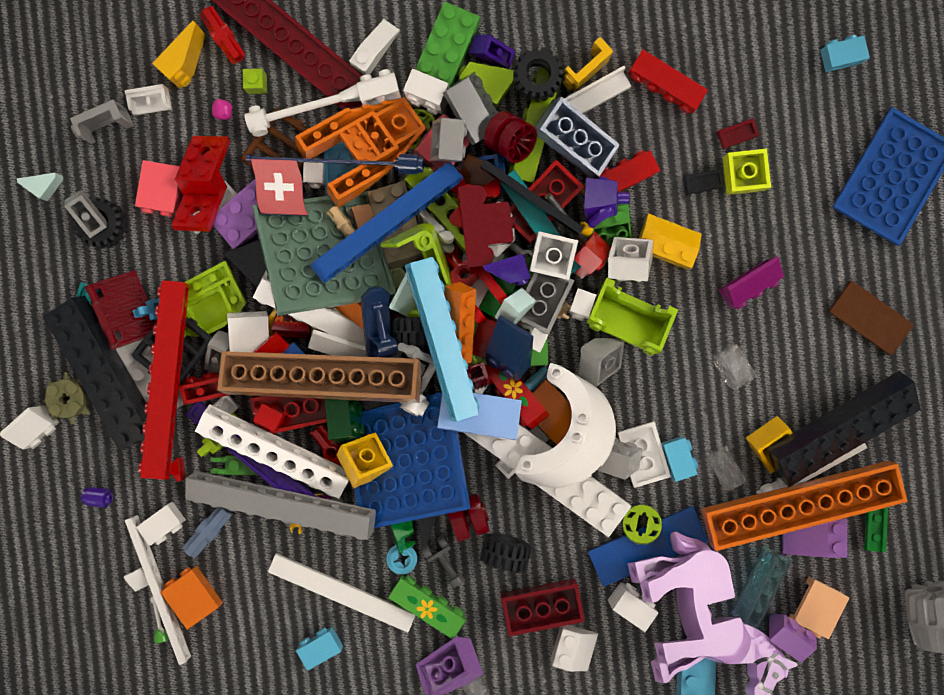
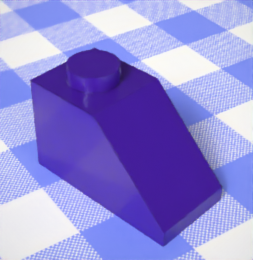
(491, 51)

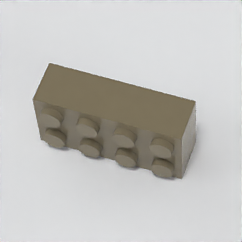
(381, 199)

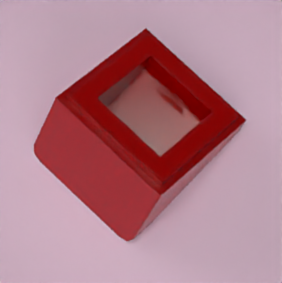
(178, 470)

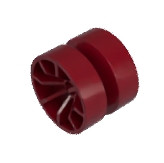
(510, 136)
(476, 516)

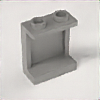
(99, 117)

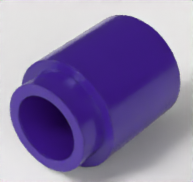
(97, 497)

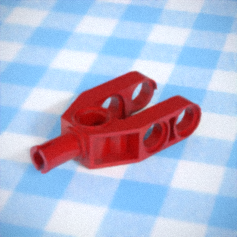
(460, 268)

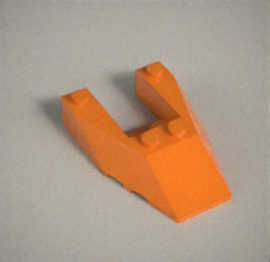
(369, 134)

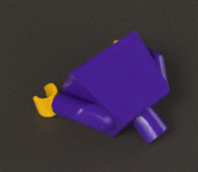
(601, 202)

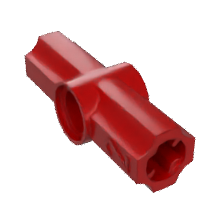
(222, 35)
(320, 435)

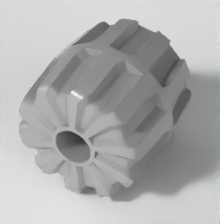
(926, 615)

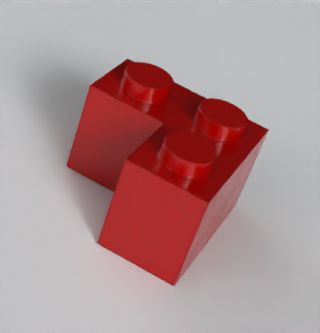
(591, 255)

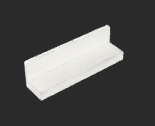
(599, 91)

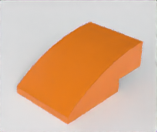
(559, 411)

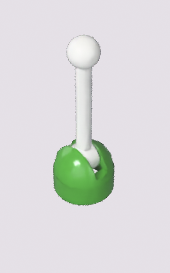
(160, 634)

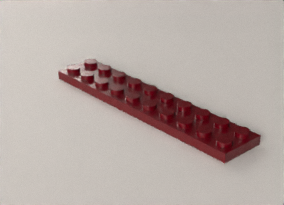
(294, 46)

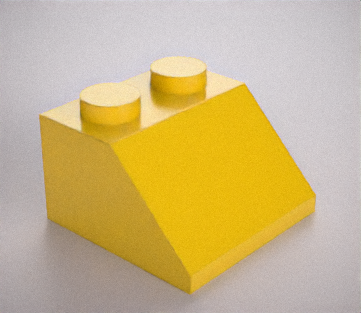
(765, 437)
(364, 459)

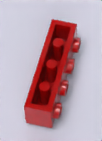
(200, 389)

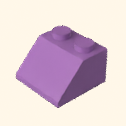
(791, 637)

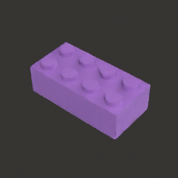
(236, 218)

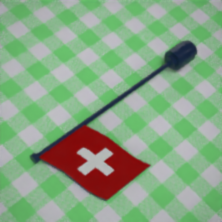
(281, 186)

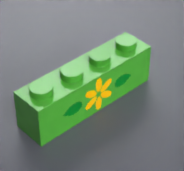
(427, 606)

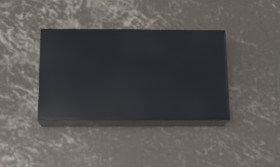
(704, 181)

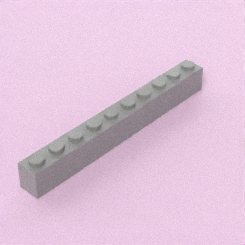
(281, 505)

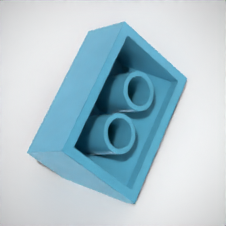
(698, 679)

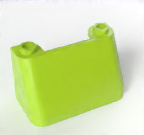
(630, 318)

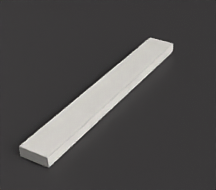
(156, 585)
(341, 592)

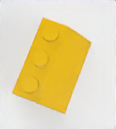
(671, 241)

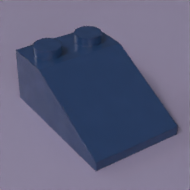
(509, 349)

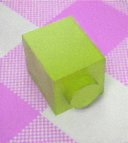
(255, 81)

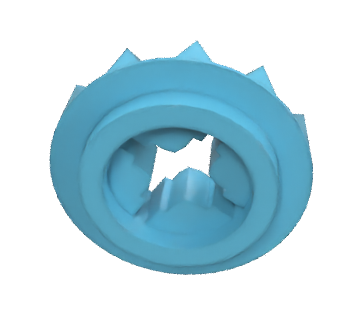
(397, 566)

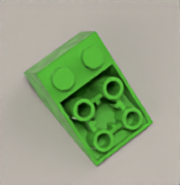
(615, 226)

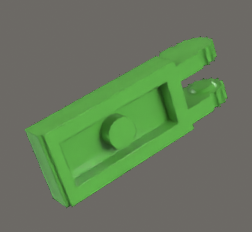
(233, 466)

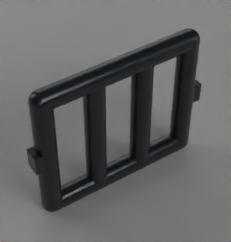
(196, 354)

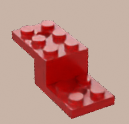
(201, 183)

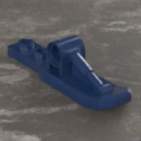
(377, 324)

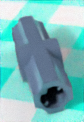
(207, 531)

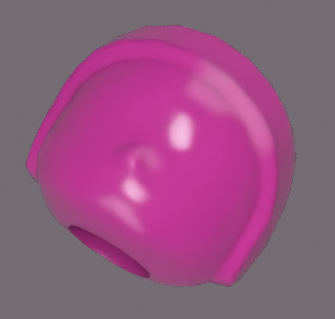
(222, 109)

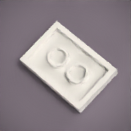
(652, 462)

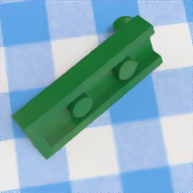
(876, 530)

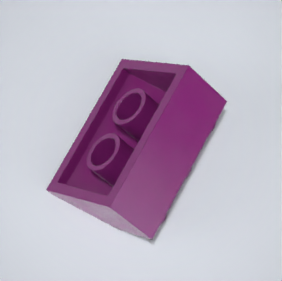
(752, 283)

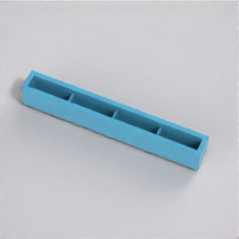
(442, 339)

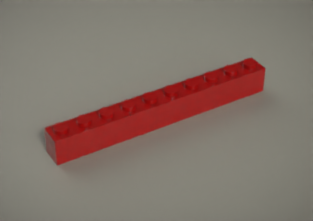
(165, 380)

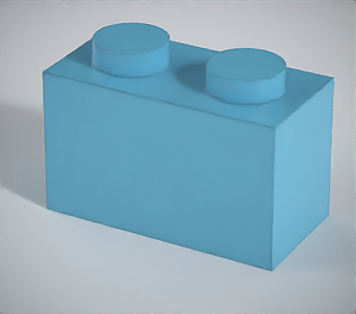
(844, 53)
(679, 458)
(319, 648)

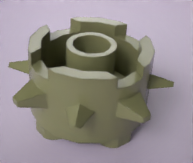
(57, 399)

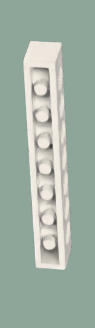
(270, 443)

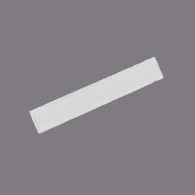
(338, 347)

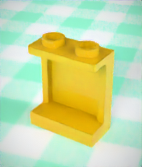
(601, 54)

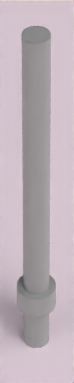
(414, 352)

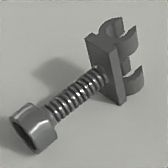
(455, 579)

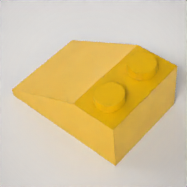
(182, 55)

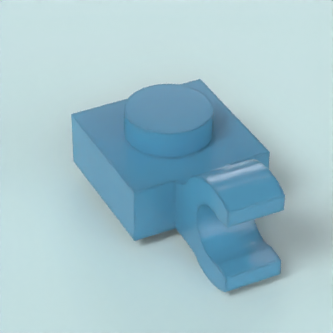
(149, 309)

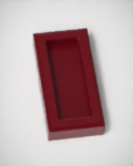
(738, 133)

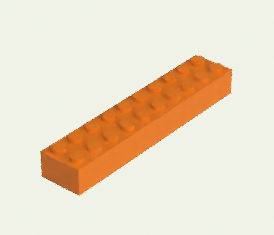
(804, 505)

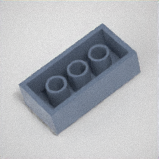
(576, 137)

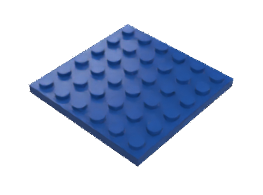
(426, 466)

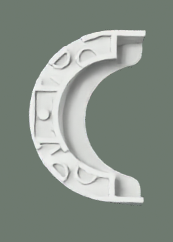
(586, 442)

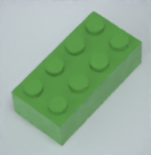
(448, 43)

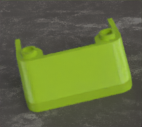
(427, 241)

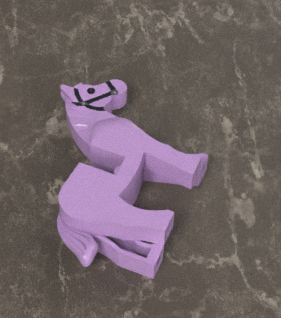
(700, 580)

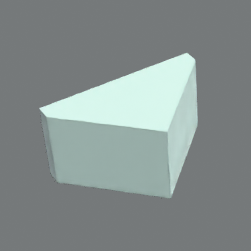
(41, 185)
(516, 306)

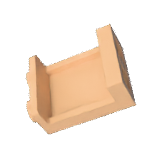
(820, 608)

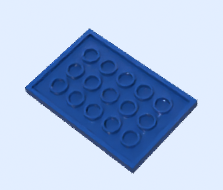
(893, 177)

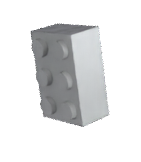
(550, 295)

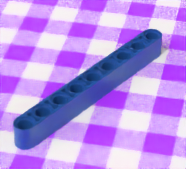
(386, 222)

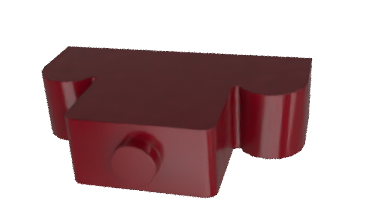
(483, 225)

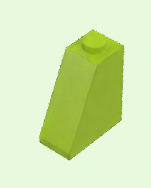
(495, 80)

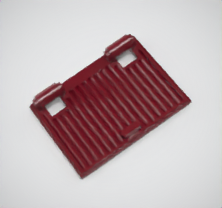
(116, 307)

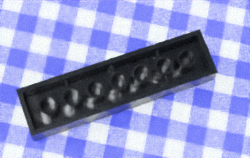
(99, 370)
(844, 428)

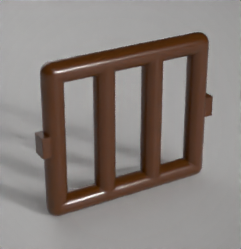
(256, 142)

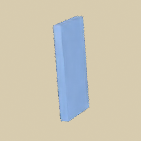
(496, 418)

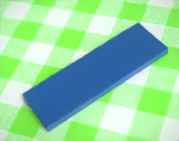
(612, 557)

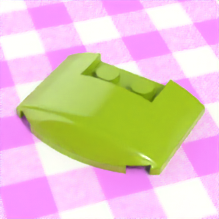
(212, 297)

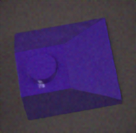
(511, 269)

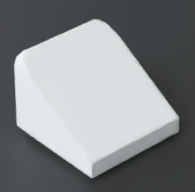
(137, 579)

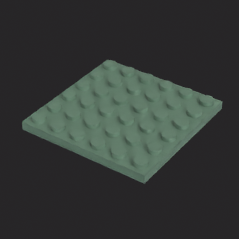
(295, 242)

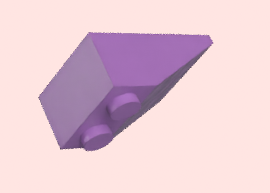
(821, 540)
(449, 667)

